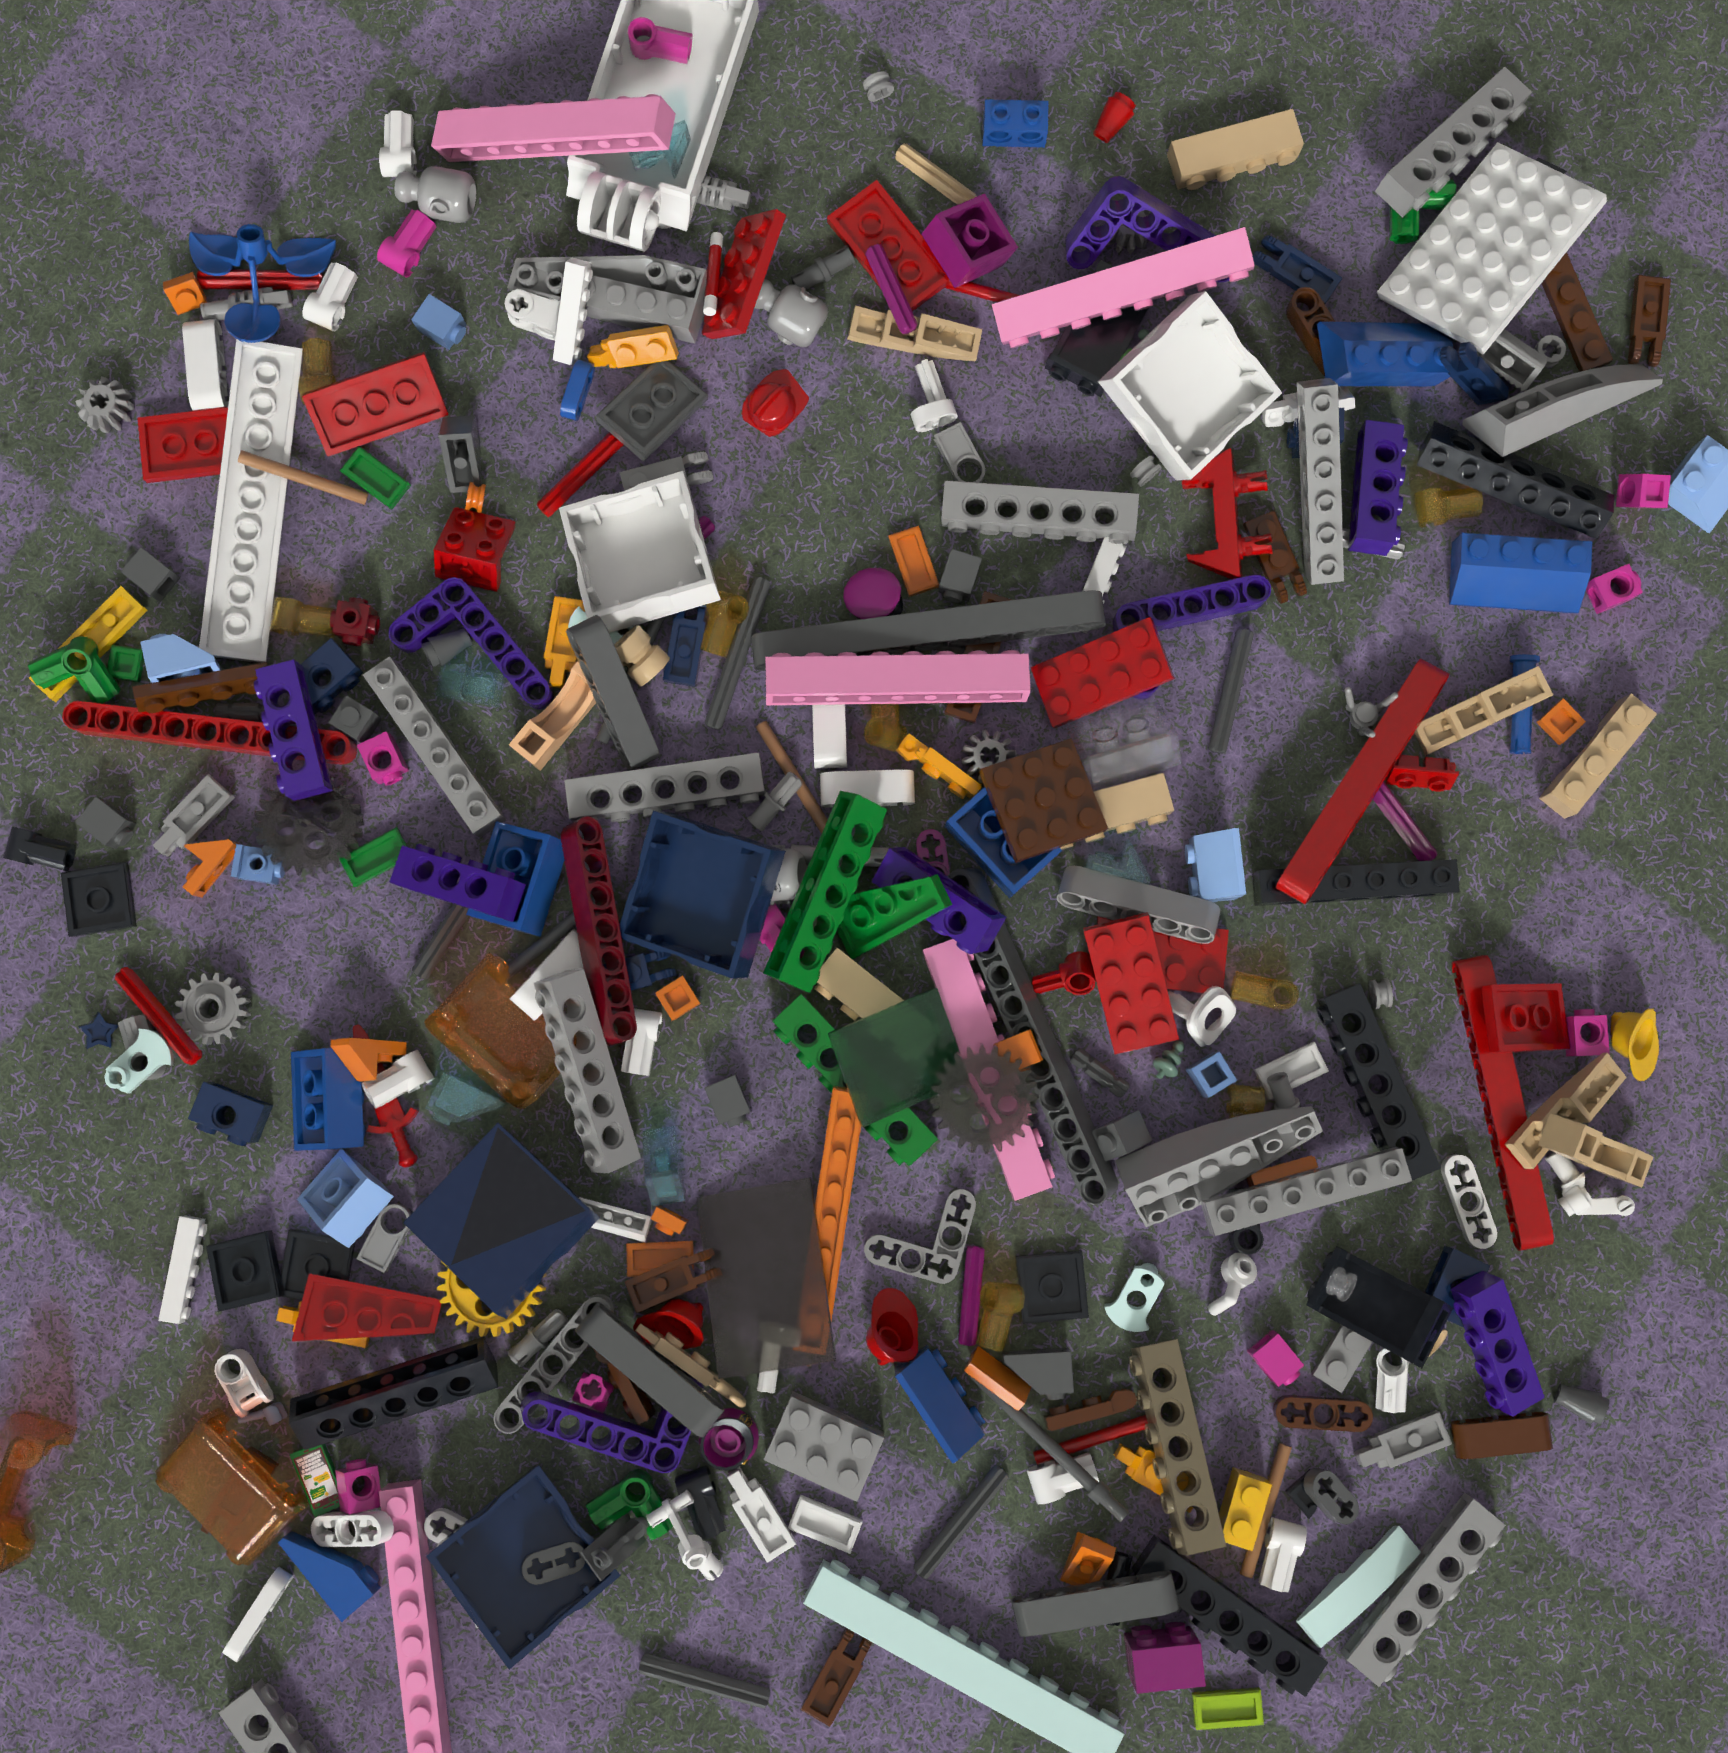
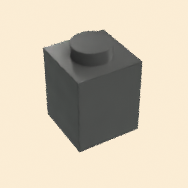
(149, 574)
(959, 576)
(355, 720)
(106, 823)
(728, 1101)
(1122, 1135)

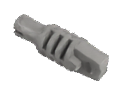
(722, 194)
(218, 308)

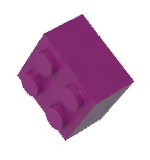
(969, 240)
(1164, 1658)

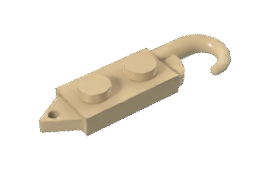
(694, 1364)

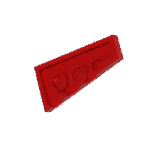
(357, 1310)

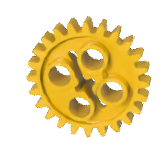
(470, 1310)

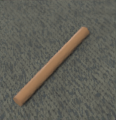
(302, 477)
(787, 766)
(1275, 1478)

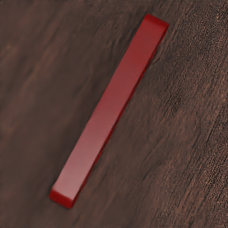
(194, 730)
(1362, 782)
(1504, 1110)

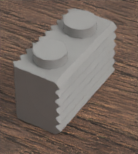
(1514, 360)

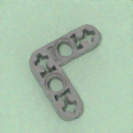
(940, 1249)

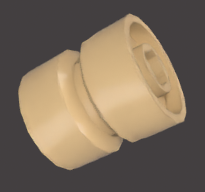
(640, 657)

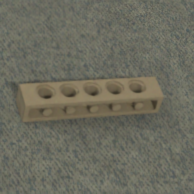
(1207, 1530)

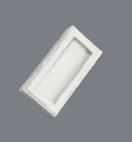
(1299, 1065)
(825, 1524)

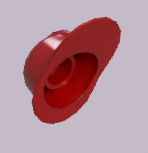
(774, 403)
(678, 1318)
(893, 1327)

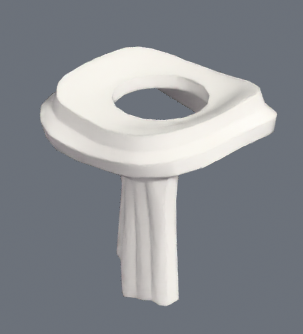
(1196, 1014)

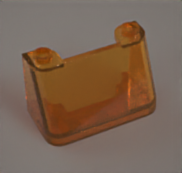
(496, 1035)
(22, 1446)
(228, 1489)

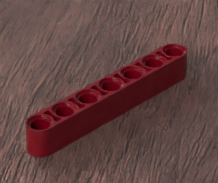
(604, 916)

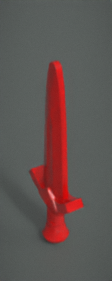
(392, 1117)

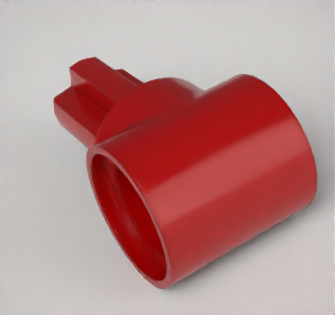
(1074, 975)

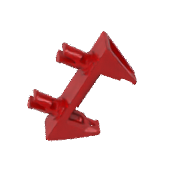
(1227, 486)

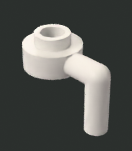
(1235, 1279)

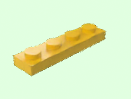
(105, 629)

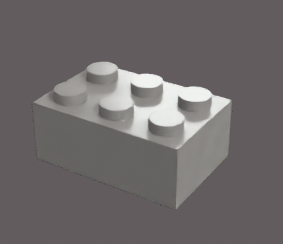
(824, 1446)

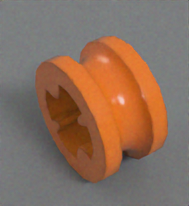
(475, 497)

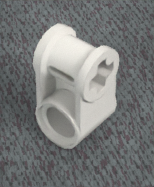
(538, 316)
(243, 1384)

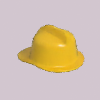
(1636, 1038)

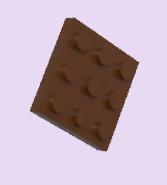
(1043, 800)

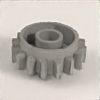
(230, 1012)

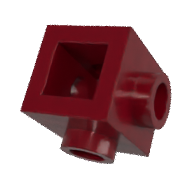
(362, 629)

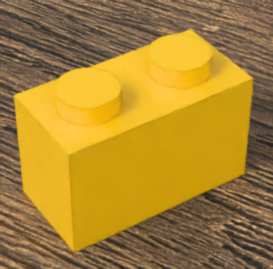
(1243, 1507)

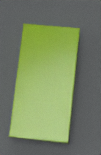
(1227, 1708)

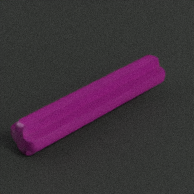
(891, 289)
(1404, 824)
(971, 1295)

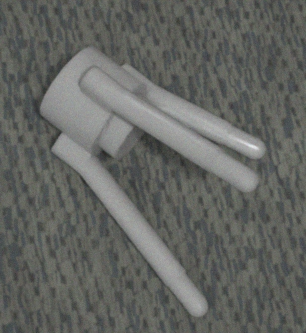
(1365, 713)

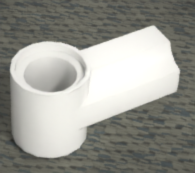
(398, 148)
(329, 301)
(640, 1049)
(402, 1077)
(1391, 1384)
(1053, 1481)
(1282, 1548)

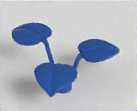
(219, 253)

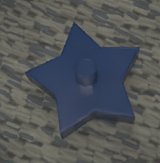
(98, 1031)

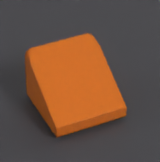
(1022, 1046)

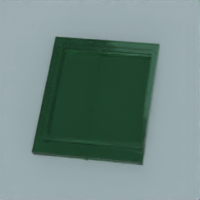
(894, 1055)

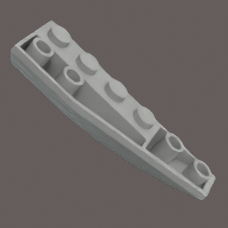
(626, 290)
(1558, 405)
(1210, 1160)

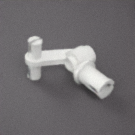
(1577, 1199)
(693, 1550)

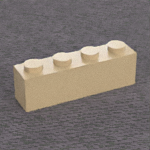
(1235, 149)
(1133, 803)
(853, 987)

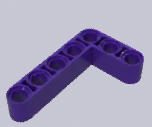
(1126, 212)
(1205, 599)
(483, 634)
(618, 1433)

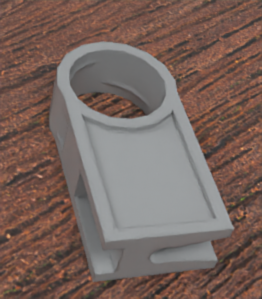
(957, 449)
(382, 1244)

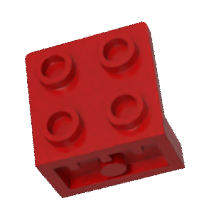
(472, 548)

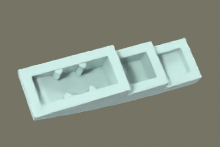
(1358, 1587)

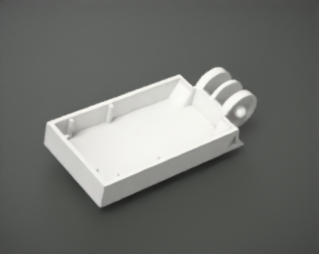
(631, 204)

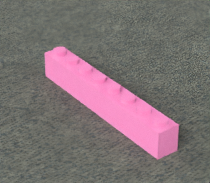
(554, 129)
(1124, 286)
(897, 678)
(971, 1026)
(415, 1620)

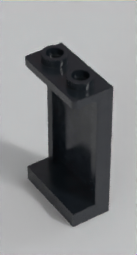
(1093, 350)
(1382, 1308)

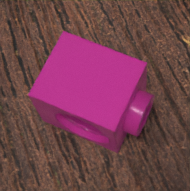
(1643, 491)
(1604, 598)
(373, 749)
(1598, 1041)
(1276, 1359)
(368, 1497)

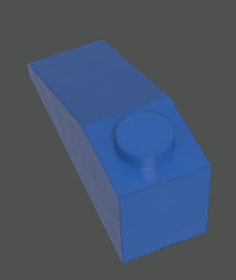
(335, 1576)

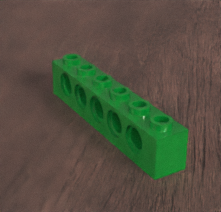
(811, 898)
(802, 1013)

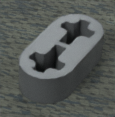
(1335, 1491)
(556, 1571)

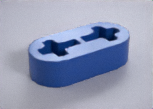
(577, 390)

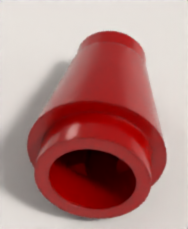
(1115, 115)

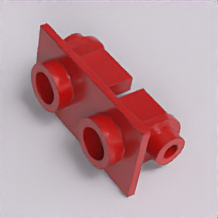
(1436, 774)

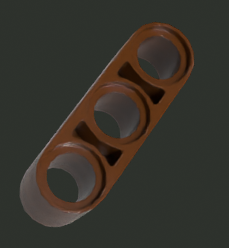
(1306, 321)
(1502, 1436)

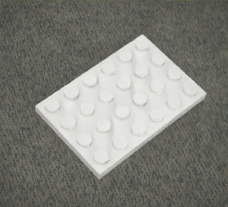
(1491, 247)

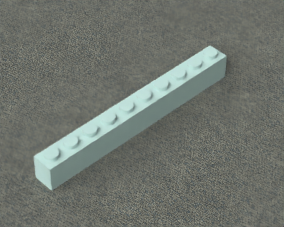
(962, 1663)

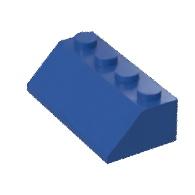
(1382, 353)
(1519, 572)

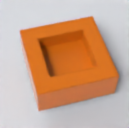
(184, 293)
(1561, 721)
(677, 998)
(668, 1221)

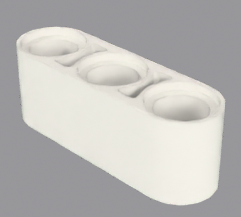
(204, 364)
(829, 736)
(878, 786)
(562, 958)

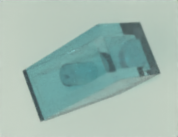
(460, 1100)
(663, 1166)

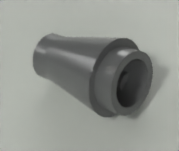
(446, 646)
(1584, 1403)

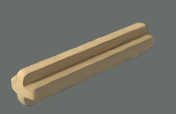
(933, 174)

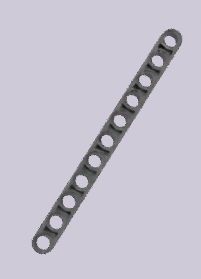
(939, 628)
(1059, 1073)

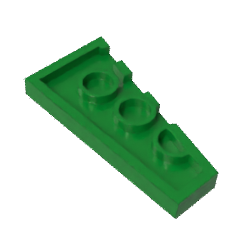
(888, 911)

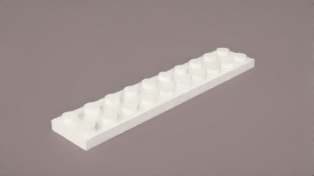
(250, 502)

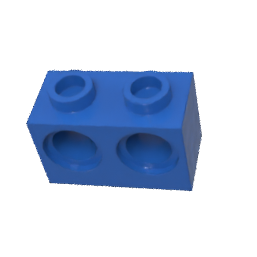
(1015, 123)

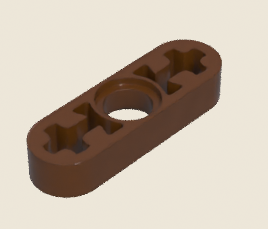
(1348, 1406)

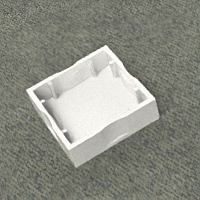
(1190, 386)
(640, 553)

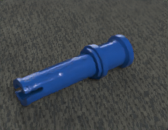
(1522, 721)

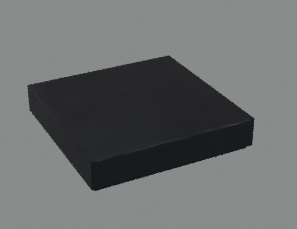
(98, 899)
(313, 1254)
(245, 1270)
(1052, 1286)

